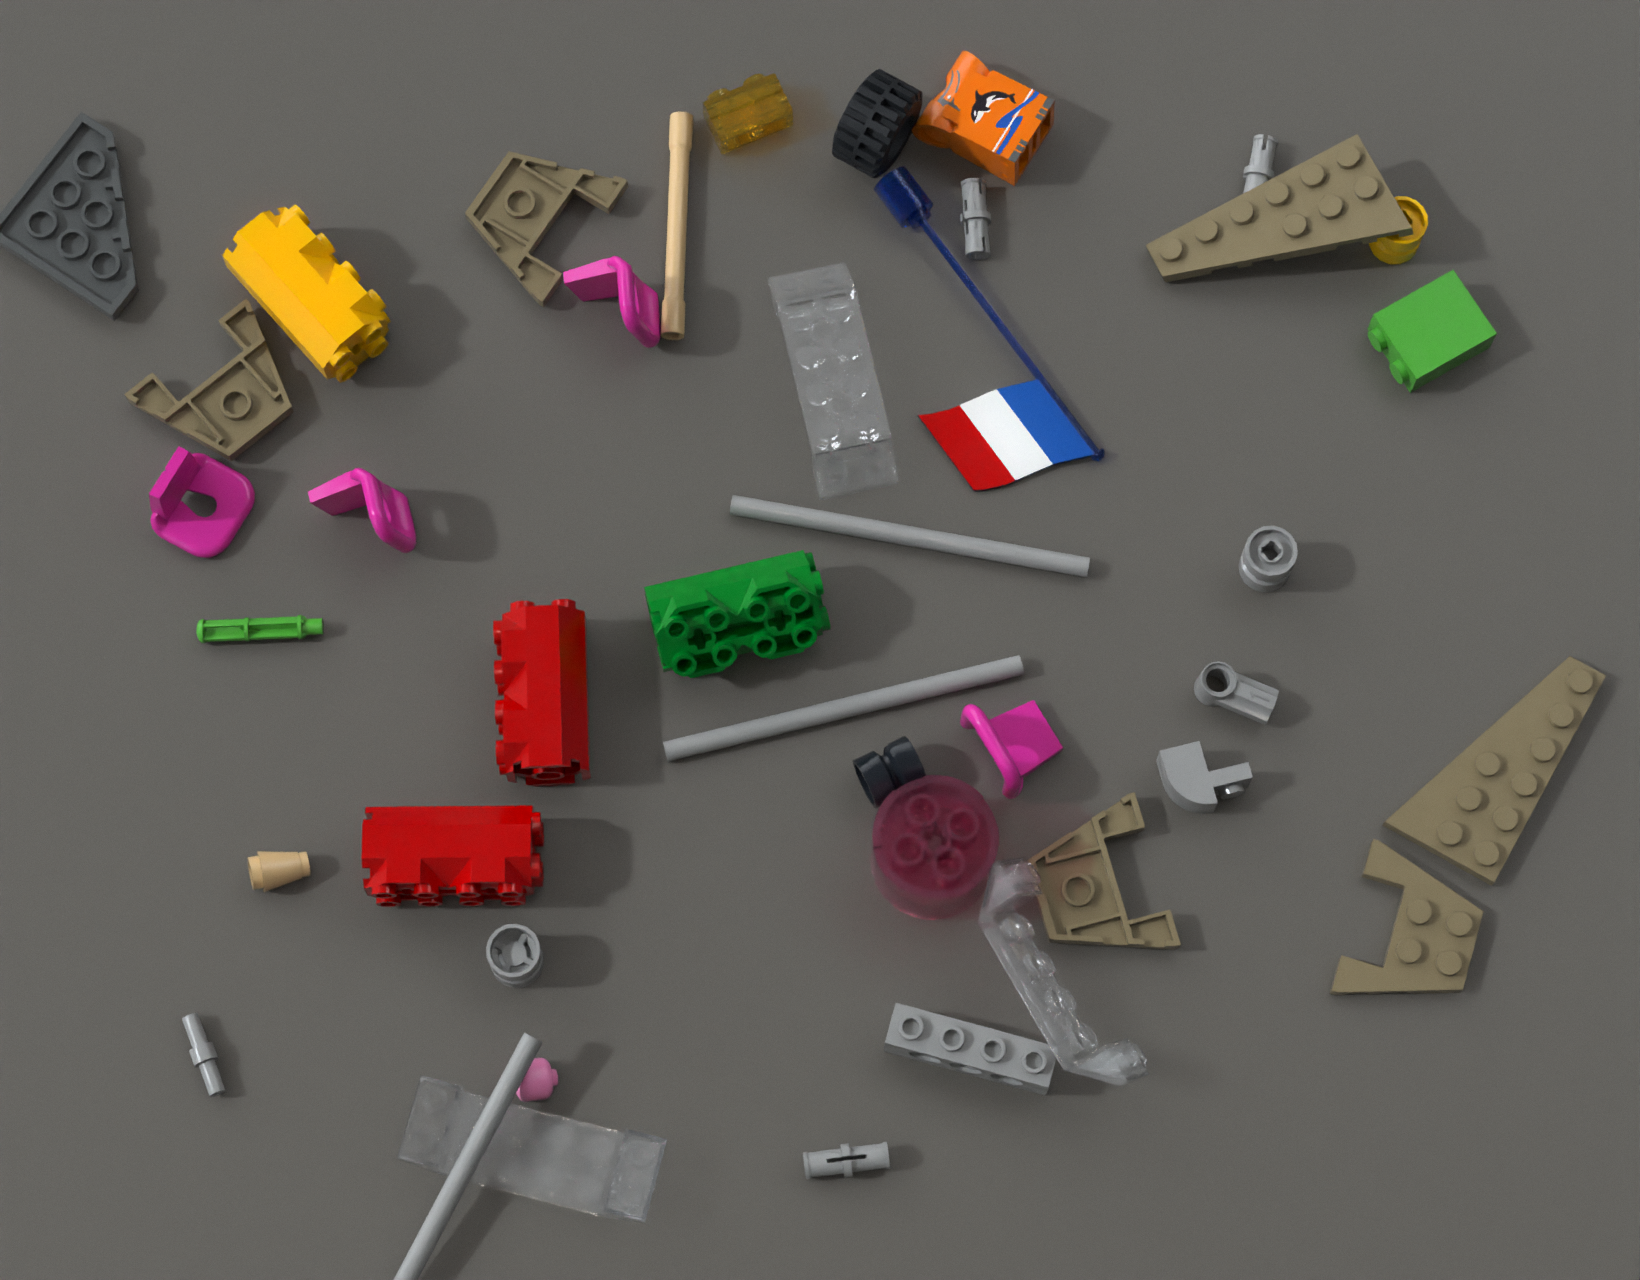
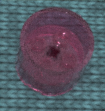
(926, 880)

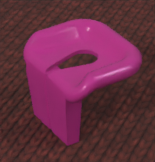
(616, 278)
(203, 475)
(362, 489)
(1016, 741)

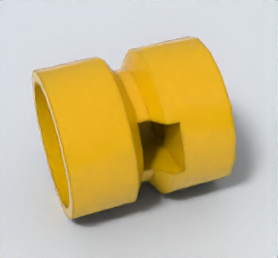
(1401, 249)

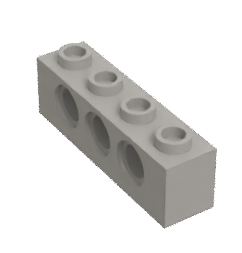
(970, 1049)

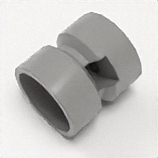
(1268, 558)
(515, 955)

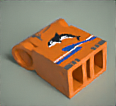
(987, 119)

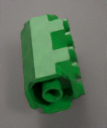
(737, 610)

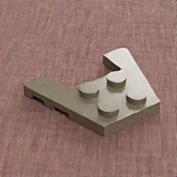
(523, 204)
(234, 403)
(1081, 889)
(1429, 936)

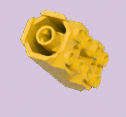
(309, 291)

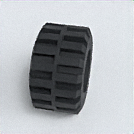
(877, 123)

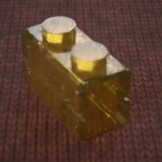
(747, 112)

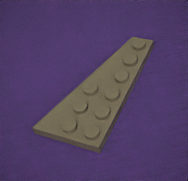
(1299, 213)
(1490, 789)

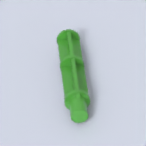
(258, 628)

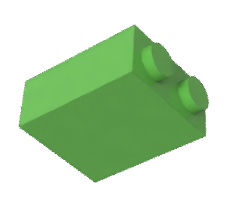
(1430, 331)

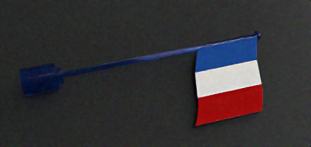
(1007, 429)

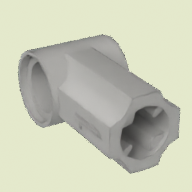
(1239, 694)

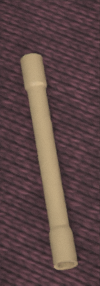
(673, 304)

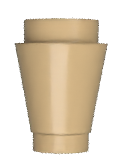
(276, 869)

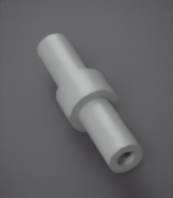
(203, 1054)

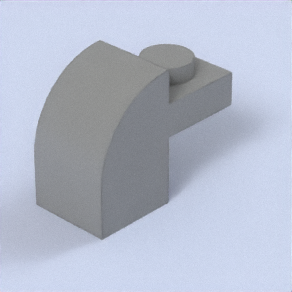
(1190, 782)

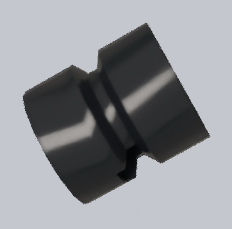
(884, 773)

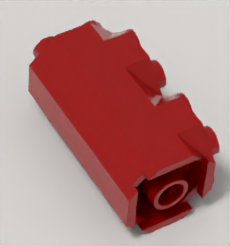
(543, 693)
(454, 852)

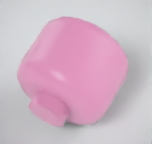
(538, 1081)

